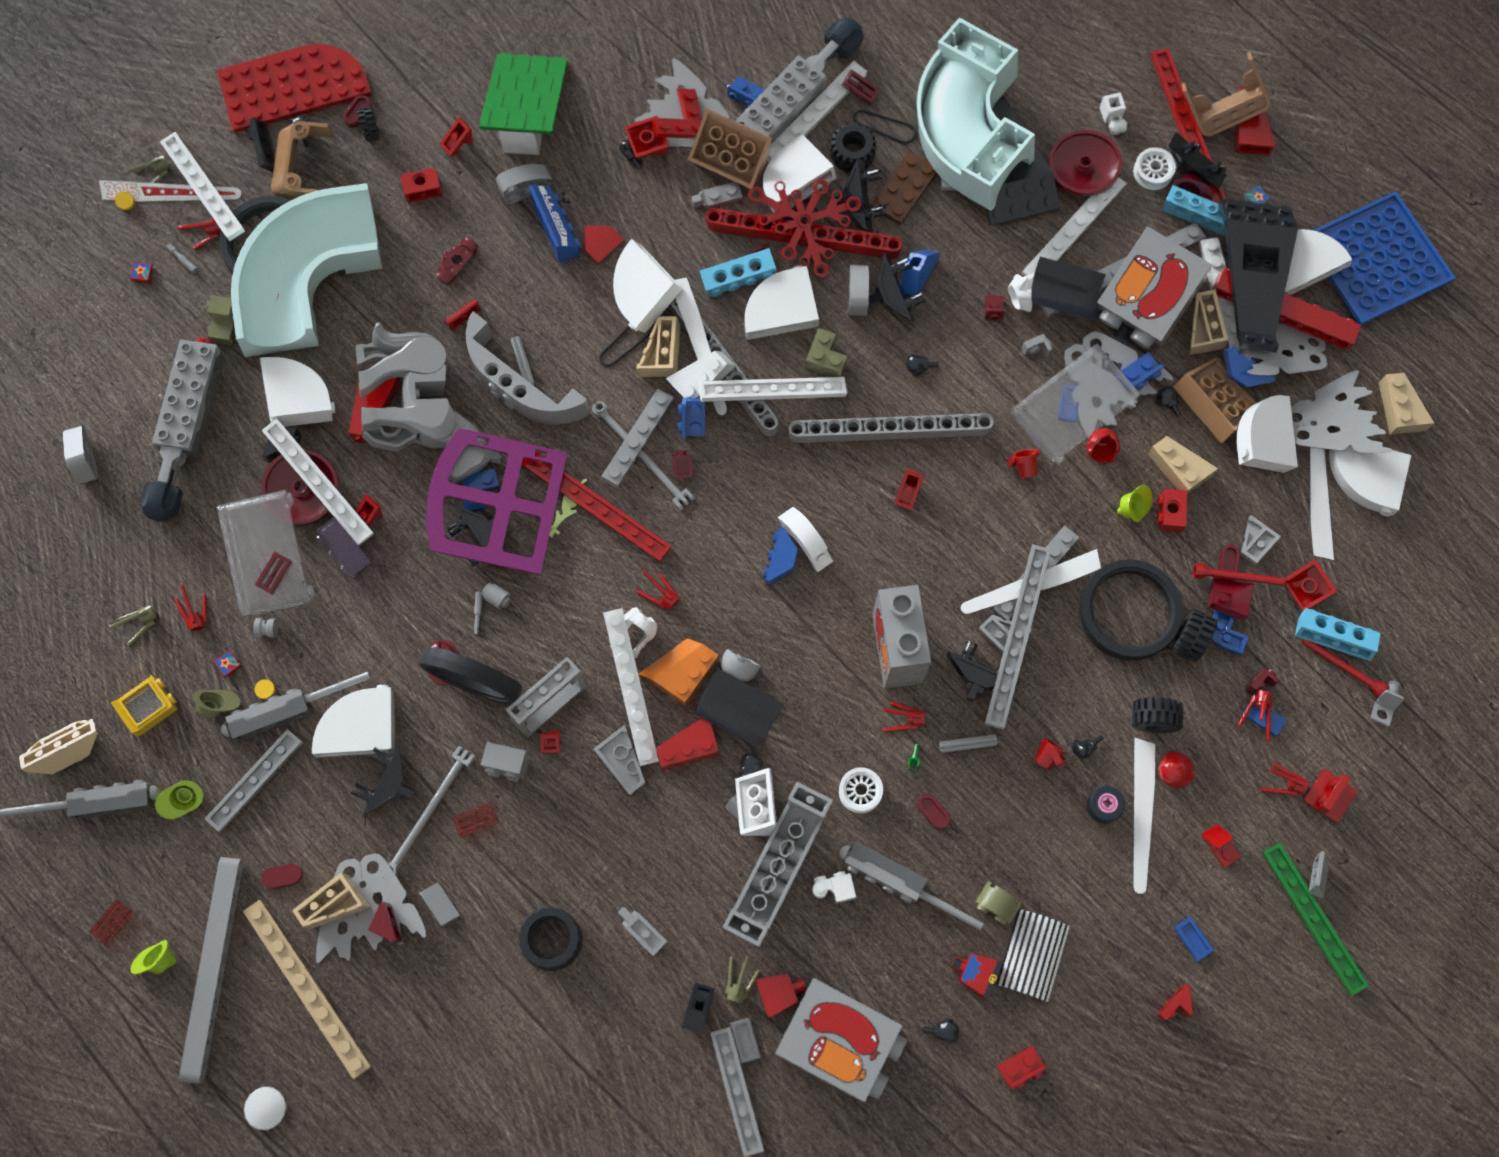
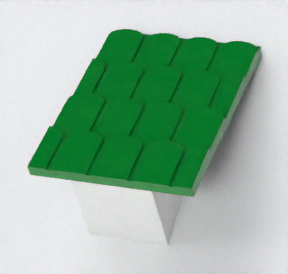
(523, 100)

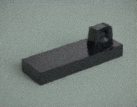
(260, 136)

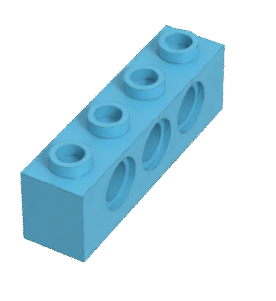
(1194, 210)
(729, 269)
(1337, 634)

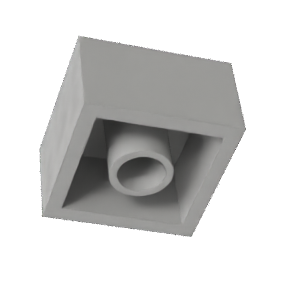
(505, 762)

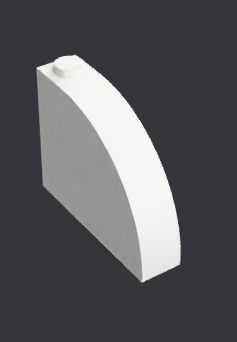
(799, 168)
(1314, 259)
(642, 287)
(781, 305)
(295, 392)
(1267, 435)
(1371, 478)
(357, 724)

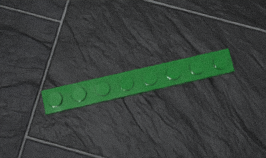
(1315, 919)

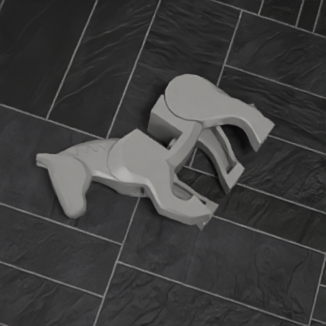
(427, 422)

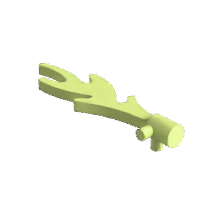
(567, 505)

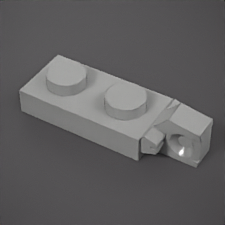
(718, 196)
(642, 931)

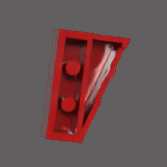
(688, 746)

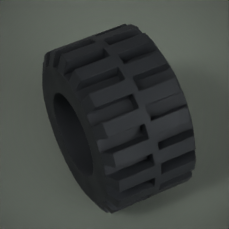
(852, 135)
(1195, 635)
(1157, 715)

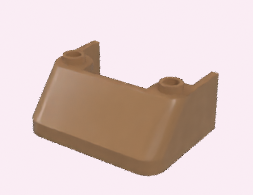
(1232, 109)
(284, 181)

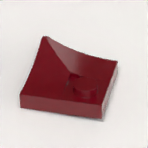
(1231, 597)

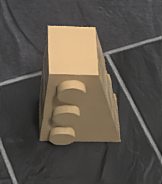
(1208, 324)
(662, 351)
(1403, 406)
(1181, 465)
(331, 902)

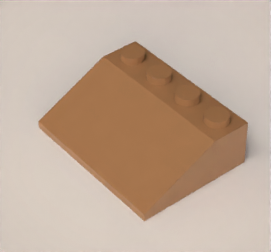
(730, 149)
(1215, 398)

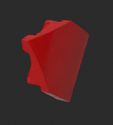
(600, 241)

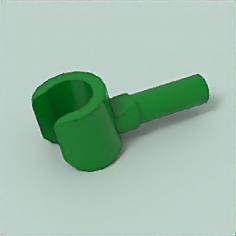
(914, 761)

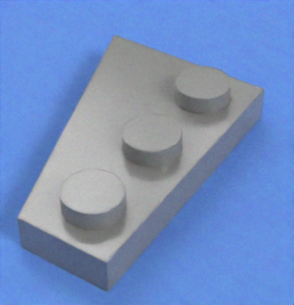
(621, 760)

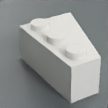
(709, 368)

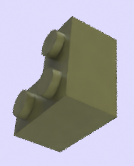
(222, 324)
(822, 358)

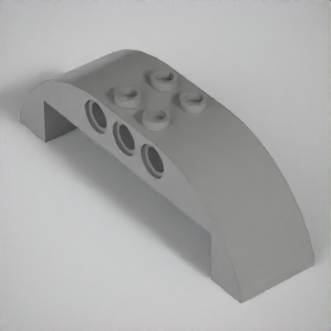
(513, 388)
(778, 864)

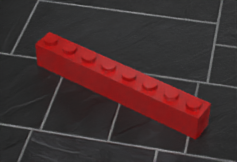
(1303, 316)

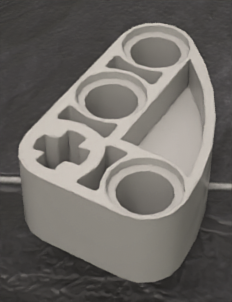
(515, 181)
(858, 290)
(79, 455)

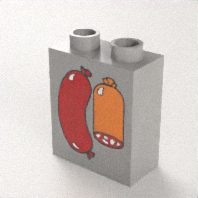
(1153, 288)
(901, 636)
(841, 1042)

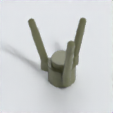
(158, 164)
(145, 614)
(736, 992)

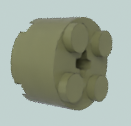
(998, 902)

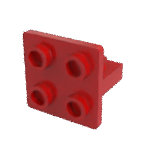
(1331, 795)

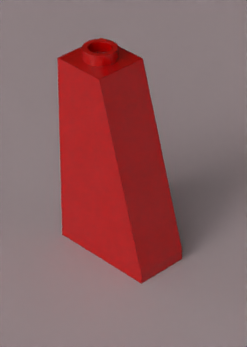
(1254, 135)
(379, 398)

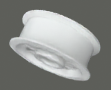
(1151, 178)
(876, 782)

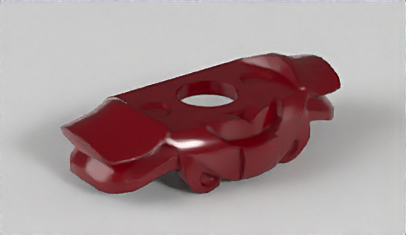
(447, 270)

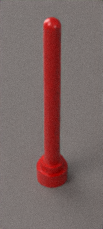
(1201, 571)
(1376, 686)

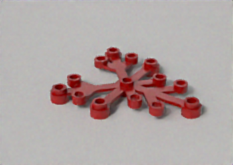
(784, 209)

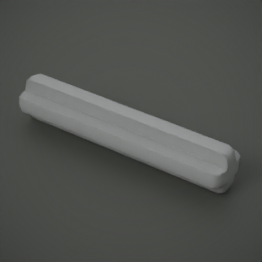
(522, 359)
(967, 743)

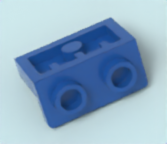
(744, 91)
(1142, 370)
(693, 417)

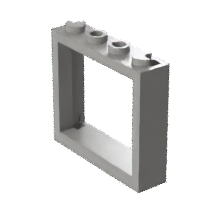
(547, 697)

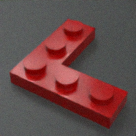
(685, 127)

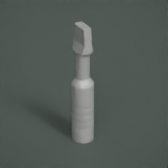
(188, 264)
(477, 611)

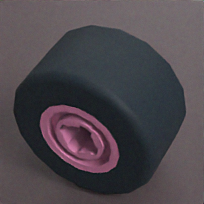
(1100, 809)

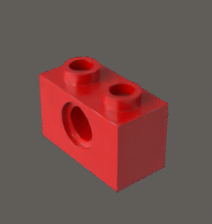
(415, 192)
(1178, 501)

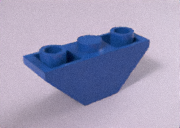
(922, 266)
(1237, 369)
(781, 558)

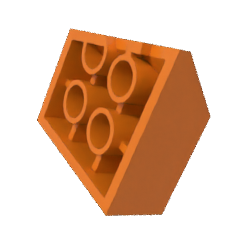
(682, 670)

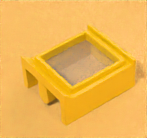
(145, 706)

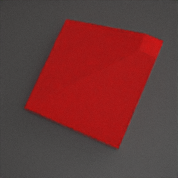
(550, 742)

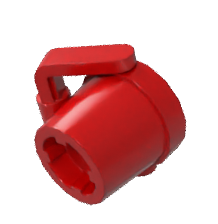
(1025, 462)
(1050, 754)

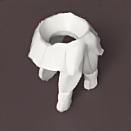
(1020, 292)
(645, 623)

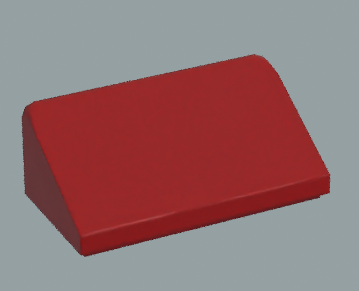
(462, 314)

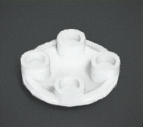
(265, 1108)

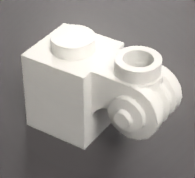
(1112, 110)
(840, 885)

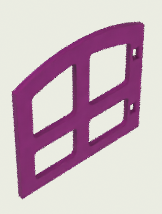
(503, 502)

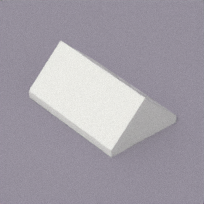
(756, 804)

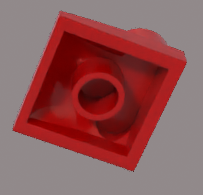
(643, 139)
(1310, 585)

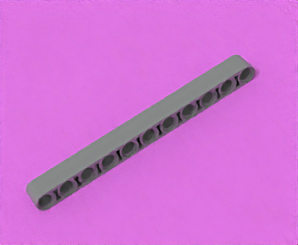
(735, 373)
(898, 423)
(211, 970)

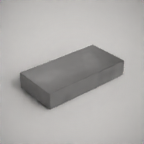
(745, 1040)

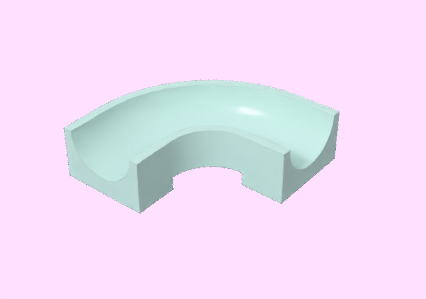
(956, 115)
(291, 257)

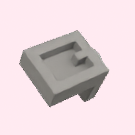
(1036, 344)

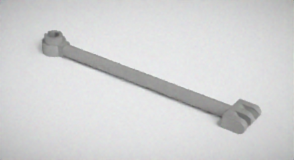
(679, 496)
(460, 761)

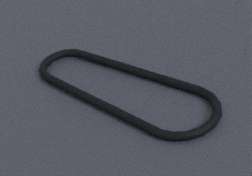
(885, 117)
(600, 356)

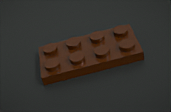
(905, 187)

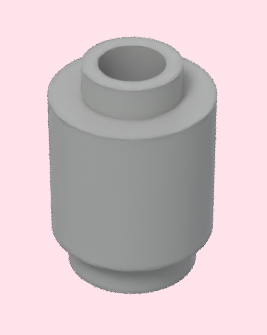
(496, 596)

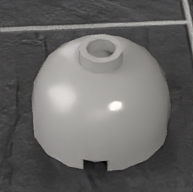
(739, 666)

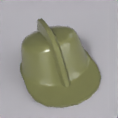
(213, 702)

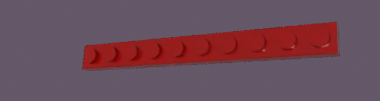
(1180, 107)
(602, 510)

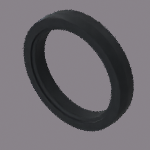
(242, 214)
(1150, 572)
(470, 675)

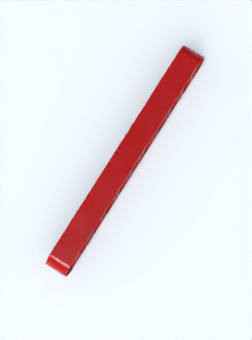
(829, 232)

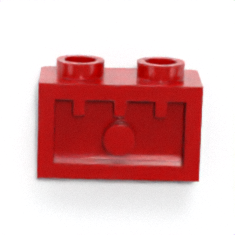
(1021, 1067)

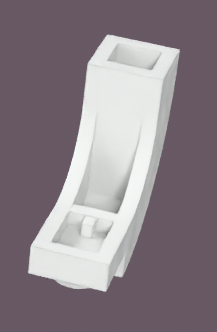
(808, 538)

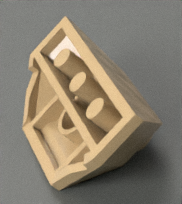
(60, 748)

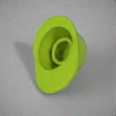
(1136, 504)
(179, 799)
(154, 959)

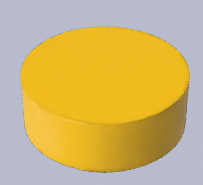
(125, 200)
(265, 689)

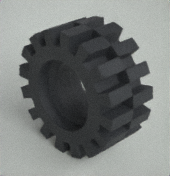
(368, 123)

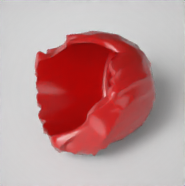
(1103, 446)
(1176, 769)

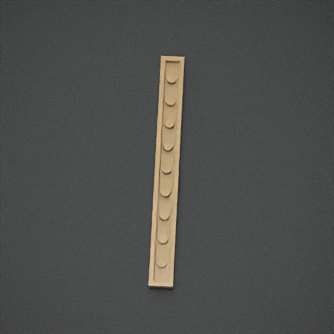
(307, 989)

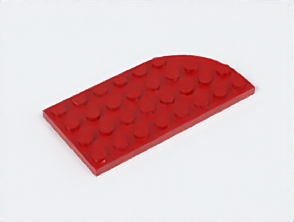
(290, 84)

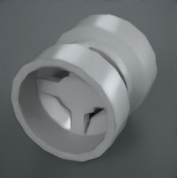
(265, 627)

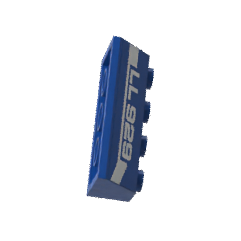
(554, 222)

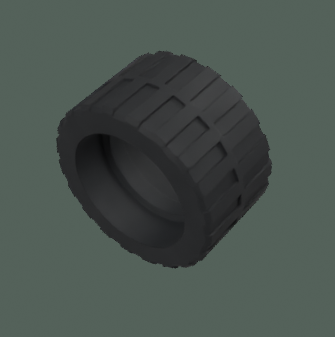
(528, 928)

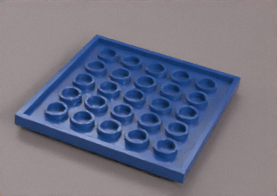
(1389, 259)

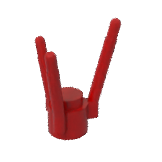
(210, 227)
(669, 598)
(194, 620)
(1263, 702)
(915, 717)
(1296, 783)

